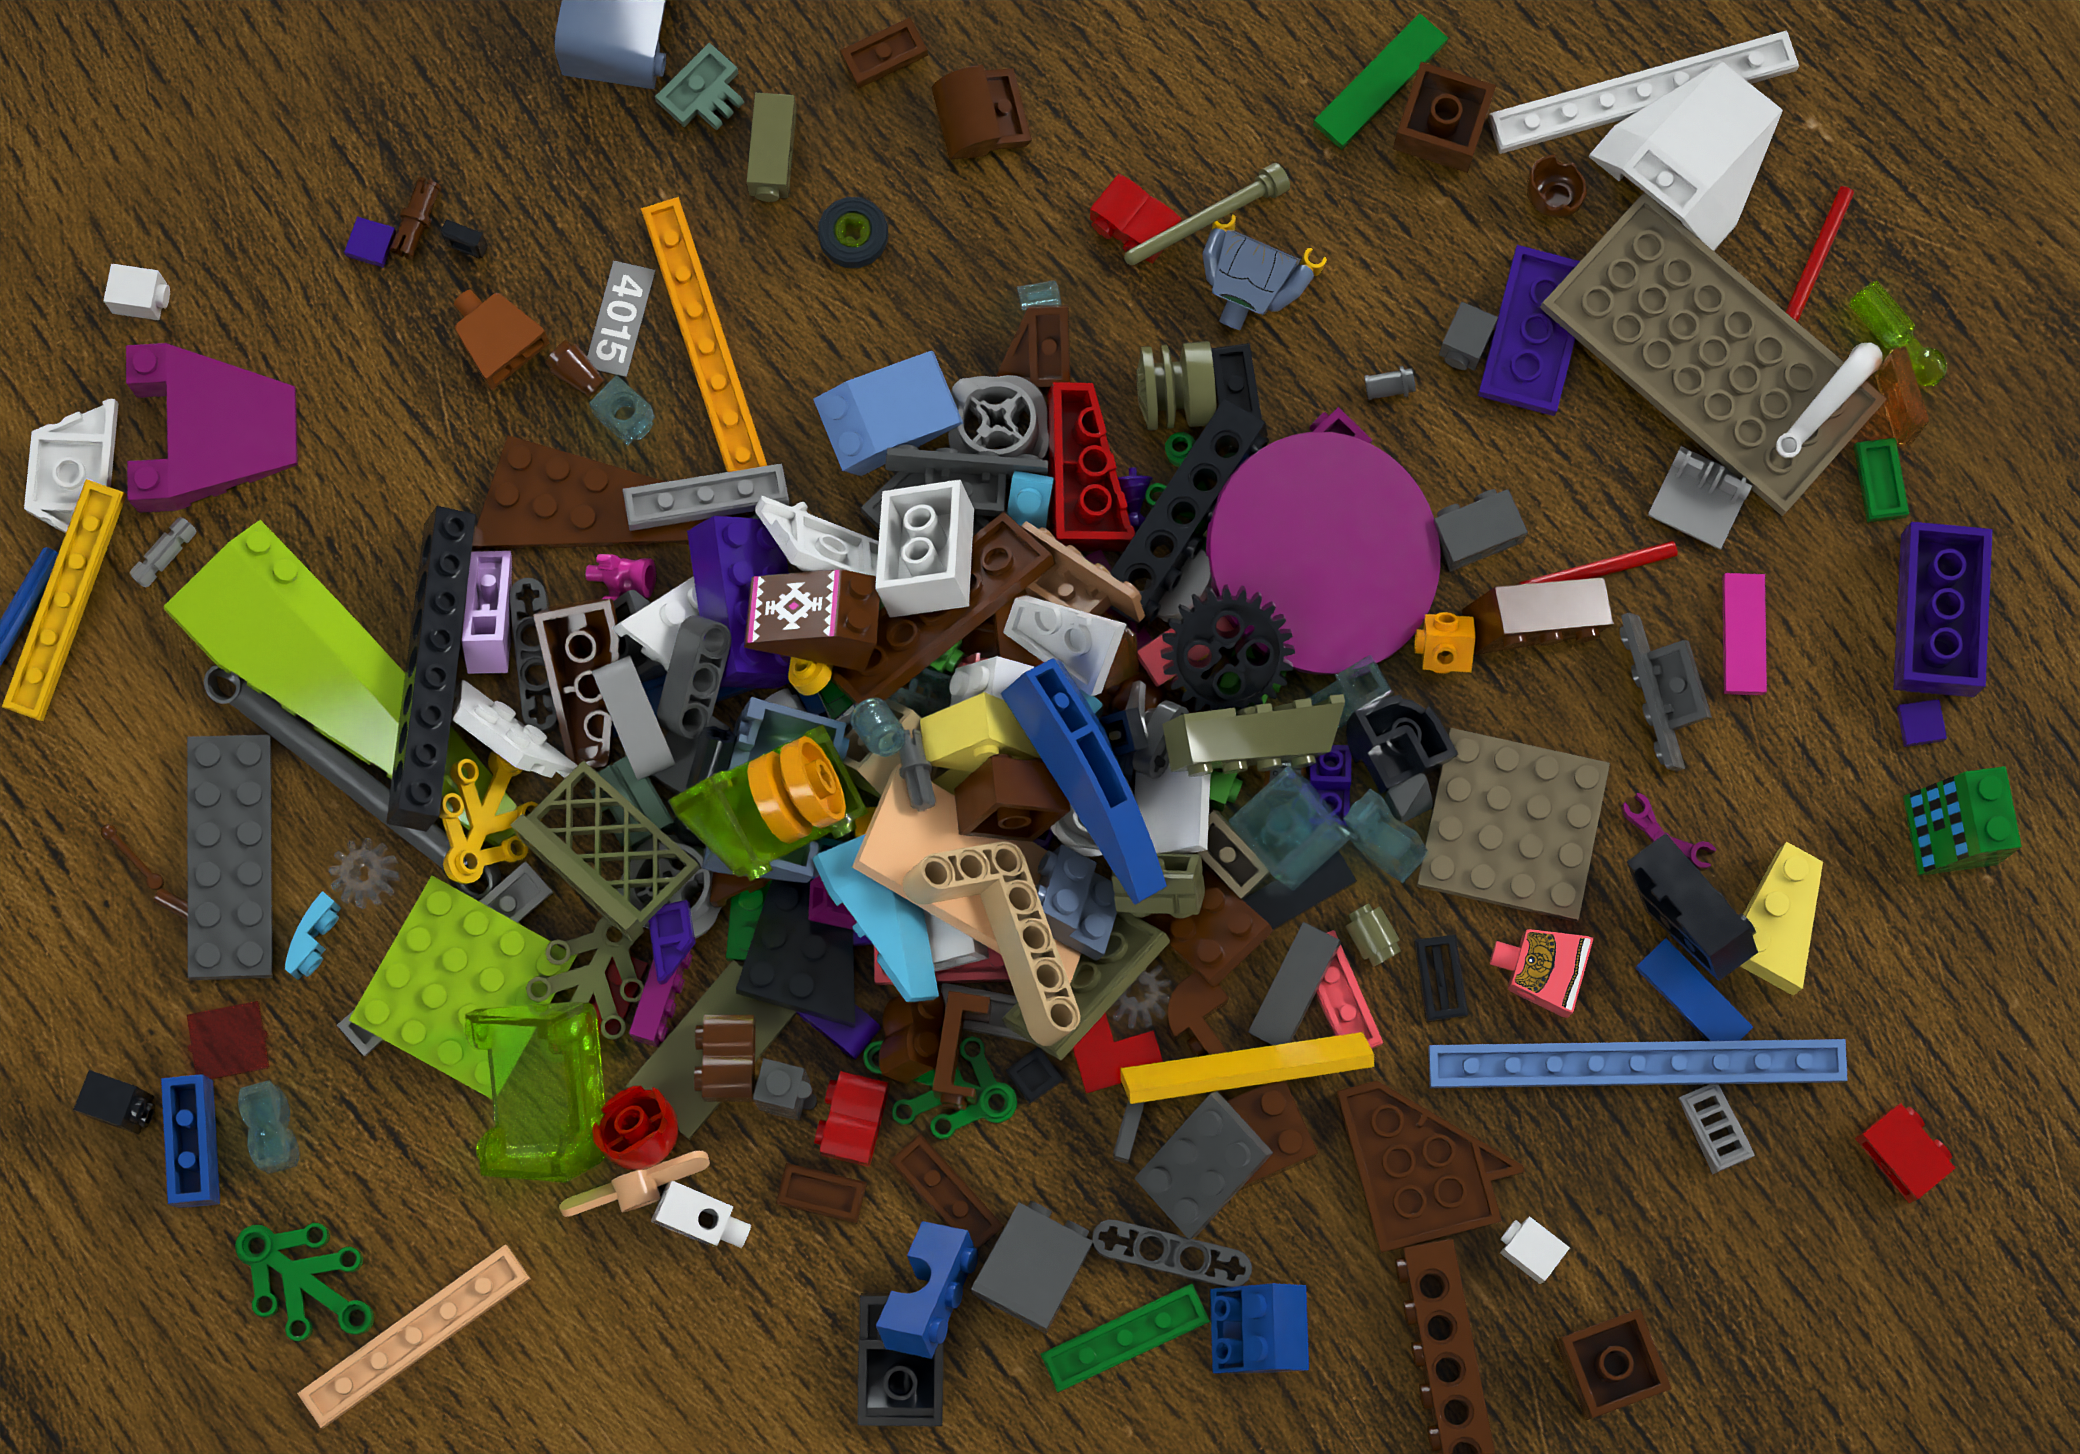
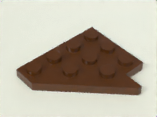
(1418, 1169)

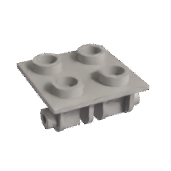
(1700, 498)

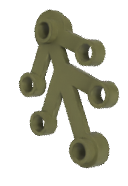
(592, 977)

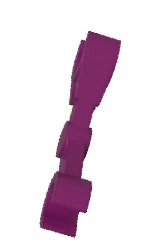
(1647, 822)

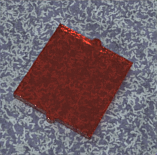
(228, 1040)

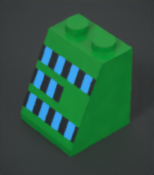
(1963, 822)

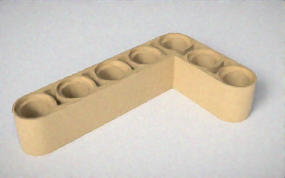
(1003, 878)

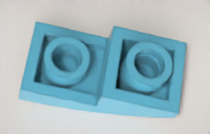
(304, 950)

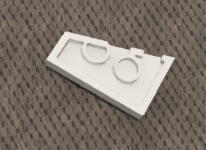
(1076, 638)

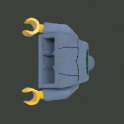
(1253, 273)

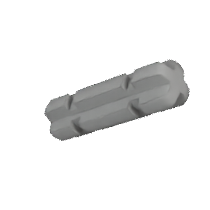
(163, 552)

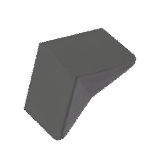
(1409, 798)

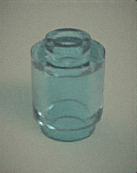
(878, 727)

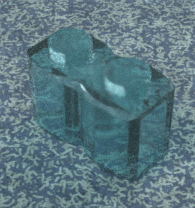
(269, 1137)

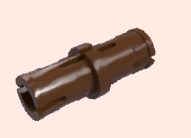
(415, 218)

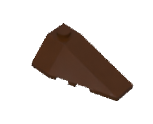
(573, 644)

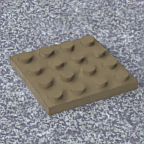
(1514, 825)

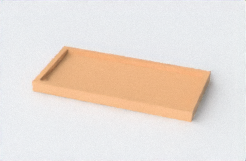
(904, 837)

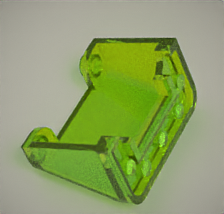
(731, 826)
(542, 1089)

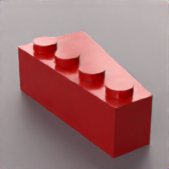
(1086, 493)

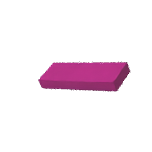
(1744, 634)

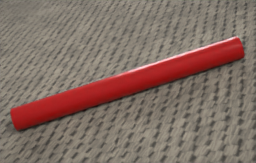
(1819, 252)
(1611, 565)

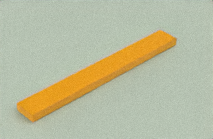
(703, 336)

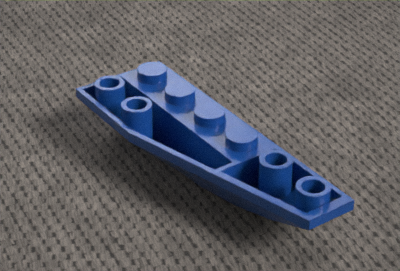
(1087, 772)

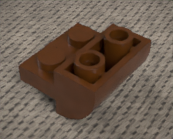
(980, 111)

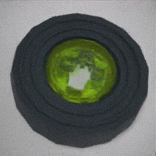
(848, 251)

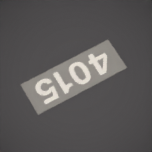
(620, 318)

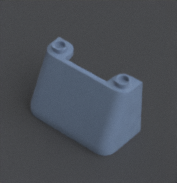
(611, 41)
(758, 731)

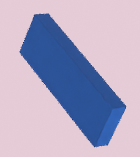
(1692, 995)

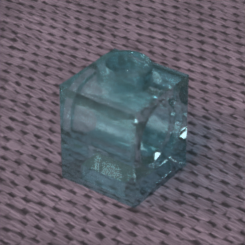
(613, 397)

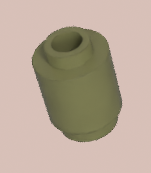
(1373, 934)

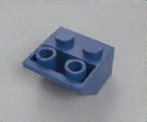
(1259, 1328)

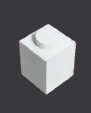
(136, 292)
(1533, 1249)

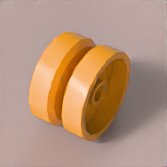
(796, 790)

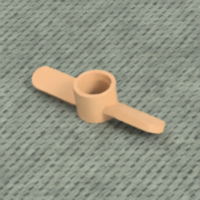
(637, 1187)

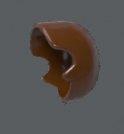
(1555, 187)

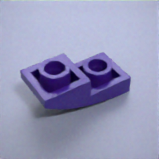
(1333, 779)

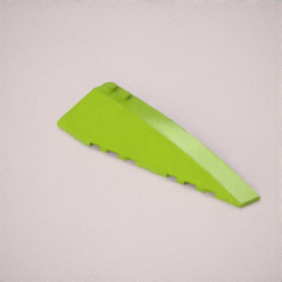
(293, 640)

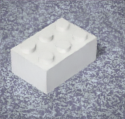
(925, 548)

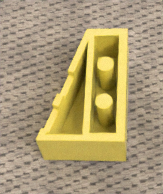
(972, 732)
(1784, 918)

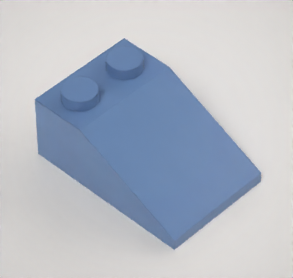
(887, 409)

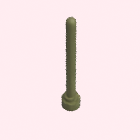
(1270, 183)

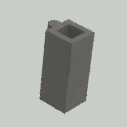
(783, 1090)

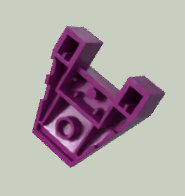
(220, 426)

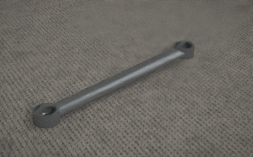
(335, 768)

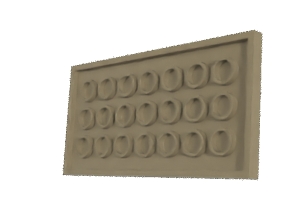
(1707, 350)

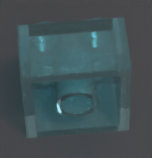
(1290, 828)

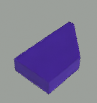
(671, 938)

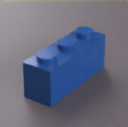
(190, 1141)

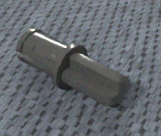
(916, 772)

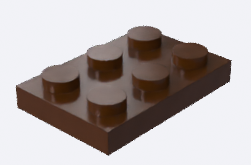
(1218, 935)

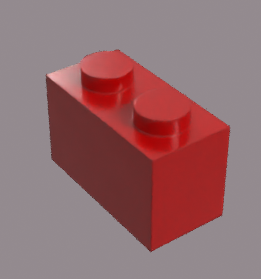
(1906, 1152)

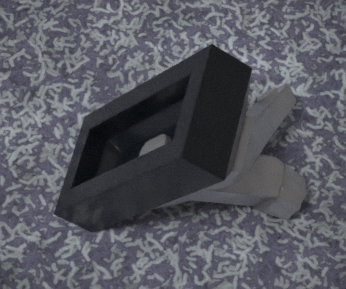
(1129, 727)

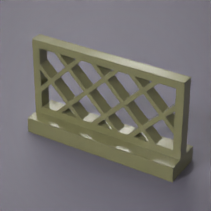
(580, 875)

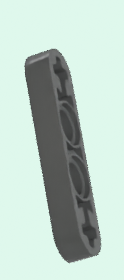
(530, 656)
(1170, 1259)

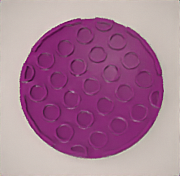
(1333, 542)

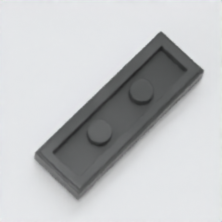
(1295, 985)

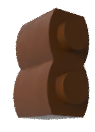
(911, 1037)
(727, 1058)

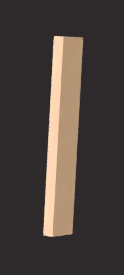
(414, 1336)

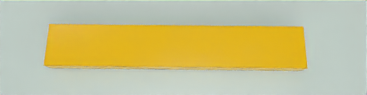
(64, 600)
(1247, 1067)

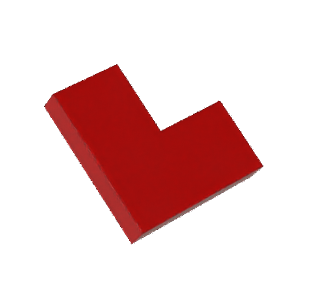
(1102, 1058)

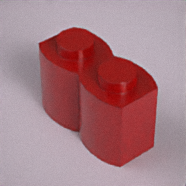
(1130, 214)
(853, 1118)

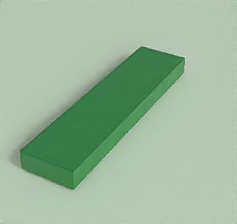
(1380, 81)
(1124, 1338)

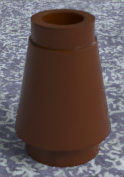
(574, 368)

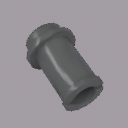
(1390, 383)

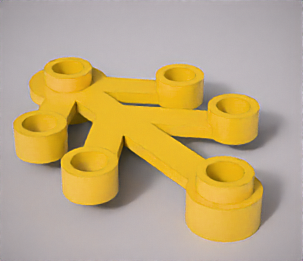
(481, 820)

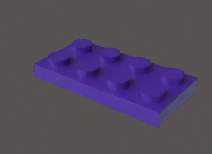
(1528, 347)

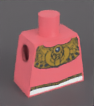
(1545, 968)

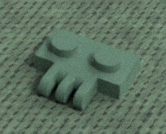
(701, 89)

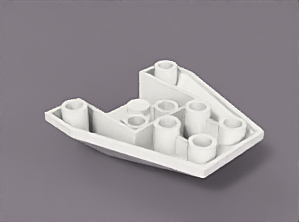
(1696, 150)

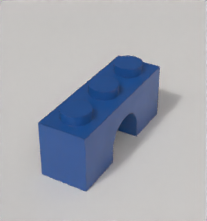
(920, 1319)

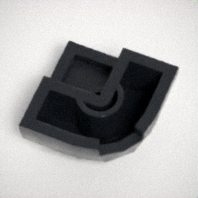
(1398, 741)

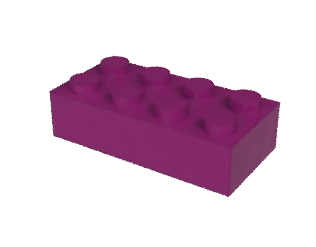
(657, 1005)

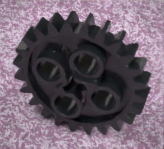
(1199, 627)

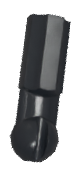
(711, 757)

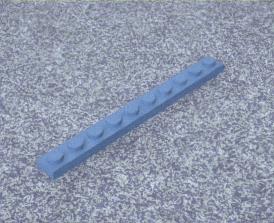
(1637, 1063)

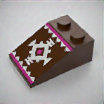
(814, 616)

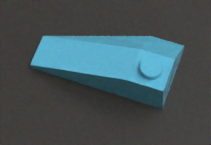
(885, 918)

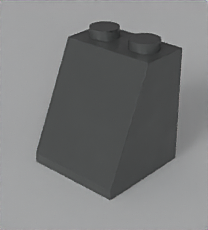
(1033, 1265)

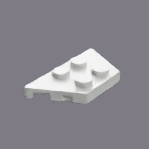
(67, 456)
(816, 543)
(659, 622)
(499, 730)

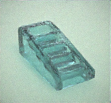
(922, 703)

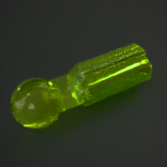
(1896, 330)

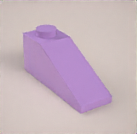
(488, 613)

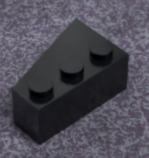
(1691, 908)

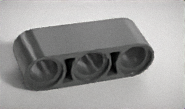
(690, 658)

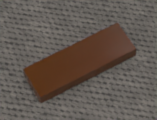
(945, 1191)

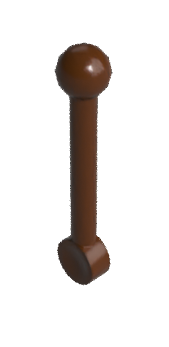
(153, 880)

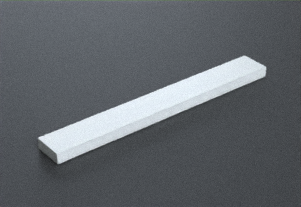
(1628, 94)

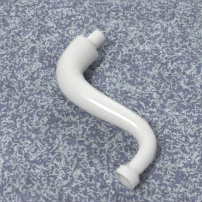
(1859, 366)

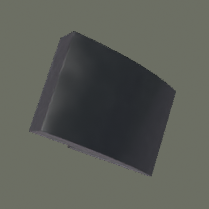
(893, 1384)

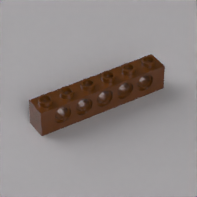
(1441, 1262)

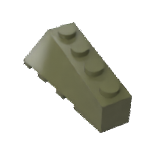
(1255, 737)

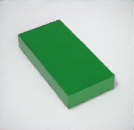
(1881, 480)

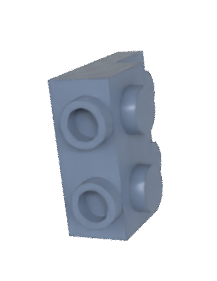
(1076, 901)

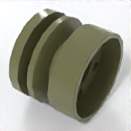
(1177, 385)

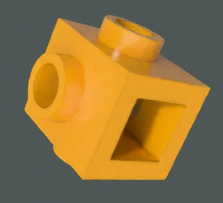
(1446, 643)

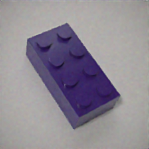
(724, 560)
(1943, 609)

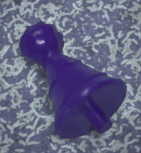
(1135, 492)

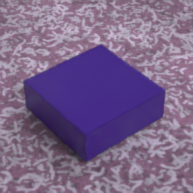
(370, 242)
(1921, 723)

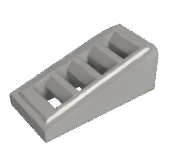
(1736, 1134)

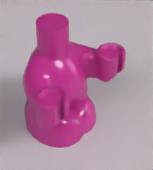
(623, 575)

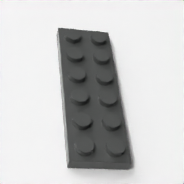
(229, 857)

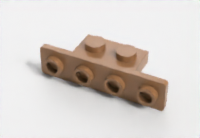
(1080, 583)

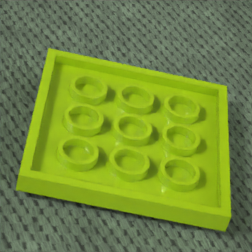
(446, 964)

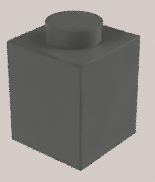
(1467, 337)

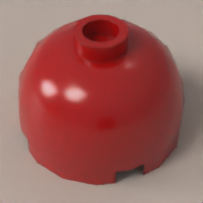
(636, 1128)

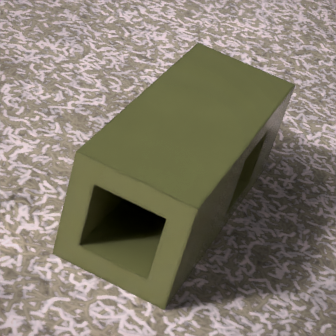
(771, 146)

